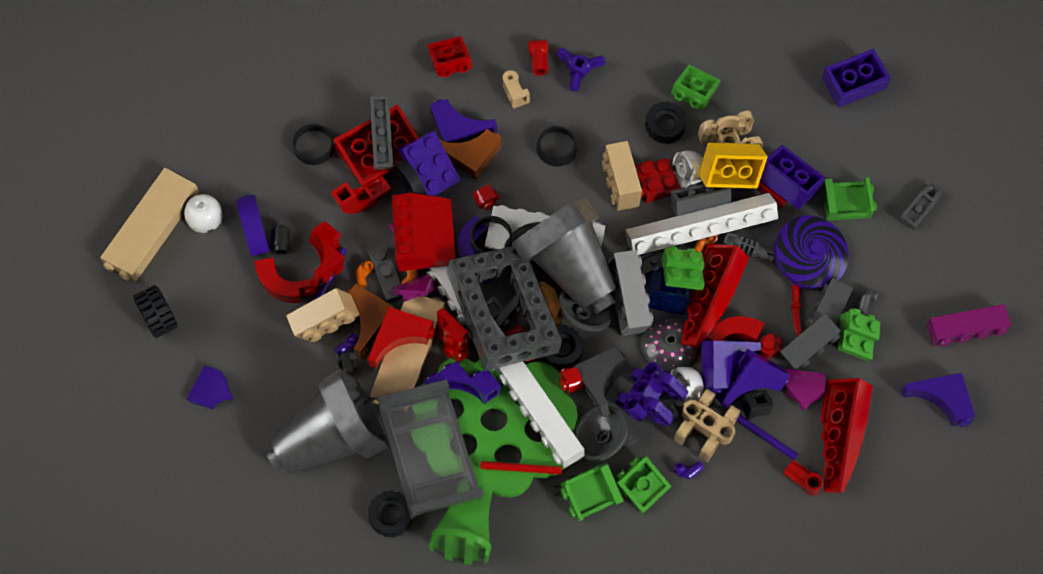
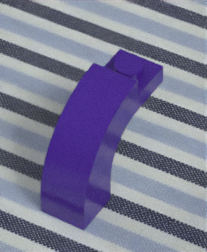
(252, 225)
(464, 246)

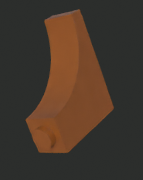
(474, 154)
(372, 312)

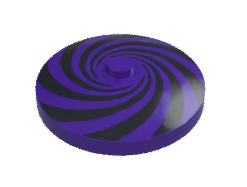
(811, 252)

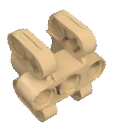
(736, 126)
(714, 432)

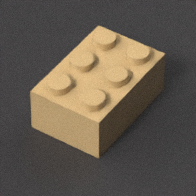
(621, 176)
(323, 315)

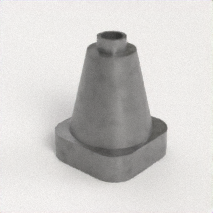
(571, 254)
(329, 427)

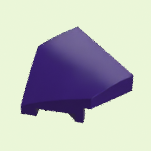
(210, 388)

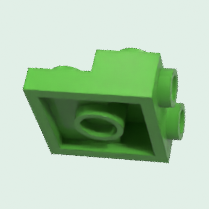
(695, 87)
(683, 268)
(858, 334)
(641, 483)

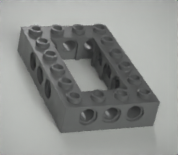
(492, 350)

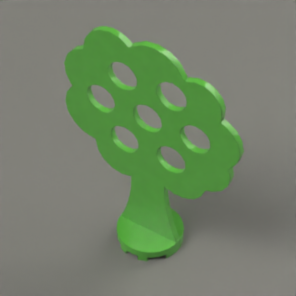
(466, 525)

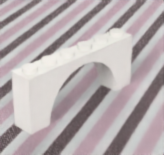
(520, 222)

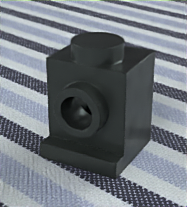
(756, 404)

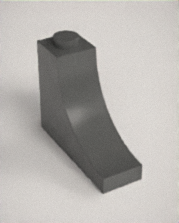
(599, 374)

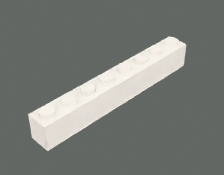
(702, 224)

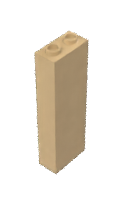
(149, 225)
(405, 364)

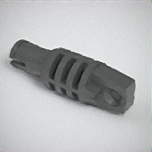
(749, 246)

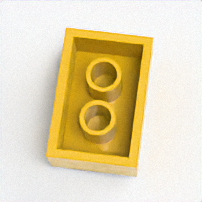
(732, 165)

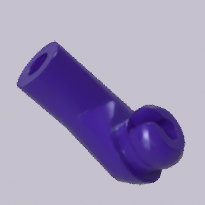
(347, 345)
(688, 472)

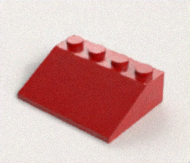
(356, 146)
(422, 231)

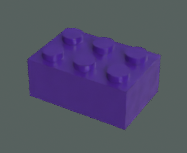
(855, 78)
(430, 163)
(791, 177)

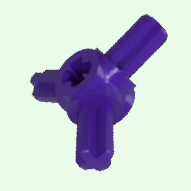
(579, 66)

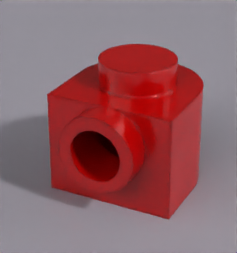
(486, 197)
(770, 346)
(570, 380)

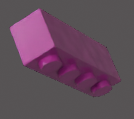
(968, 325)

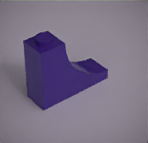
(455, 127)
(720, 360)
(750, 374)
(948, 394)

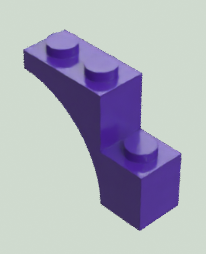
(481, 384)

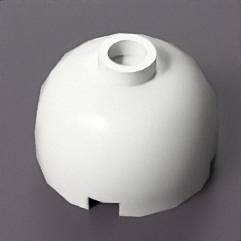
(687, 168)
(203, 213)
(691, 381)

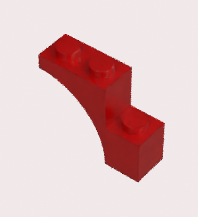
(326, 242)

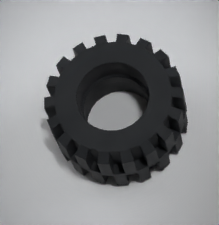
(155, 311)

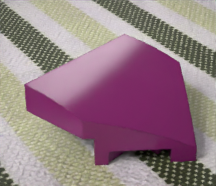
(415, 288)
(805, 386)

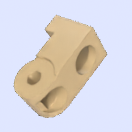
(513, 89)

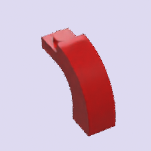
(362, 198)
(279, 288)
(736, 328)

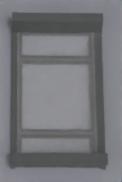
(428, 448)

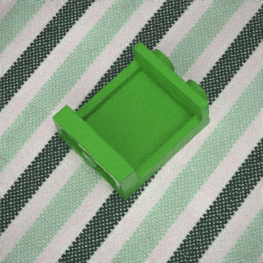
(848, 200)
(590, 491)

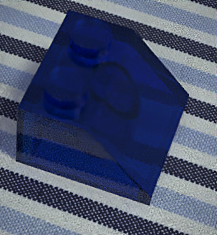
(666, 297)

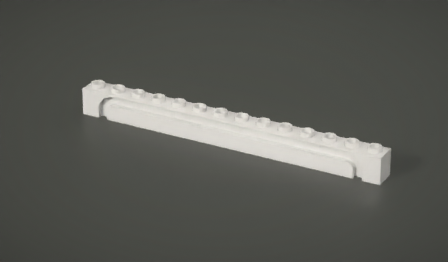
(523, 389)

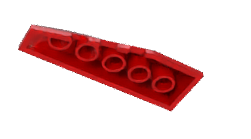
(721, 277)
(844, 425)

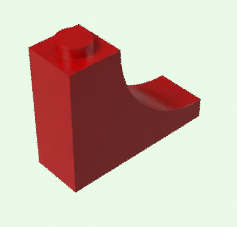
(397, 330)

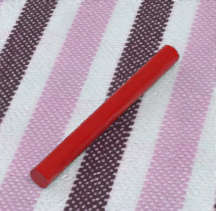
(521, 467)

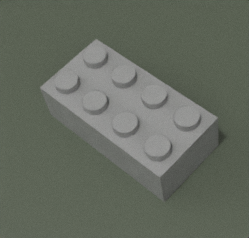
(630, 294)

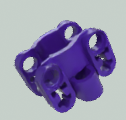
(650, 386)

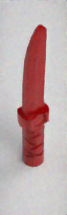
(796, 306)

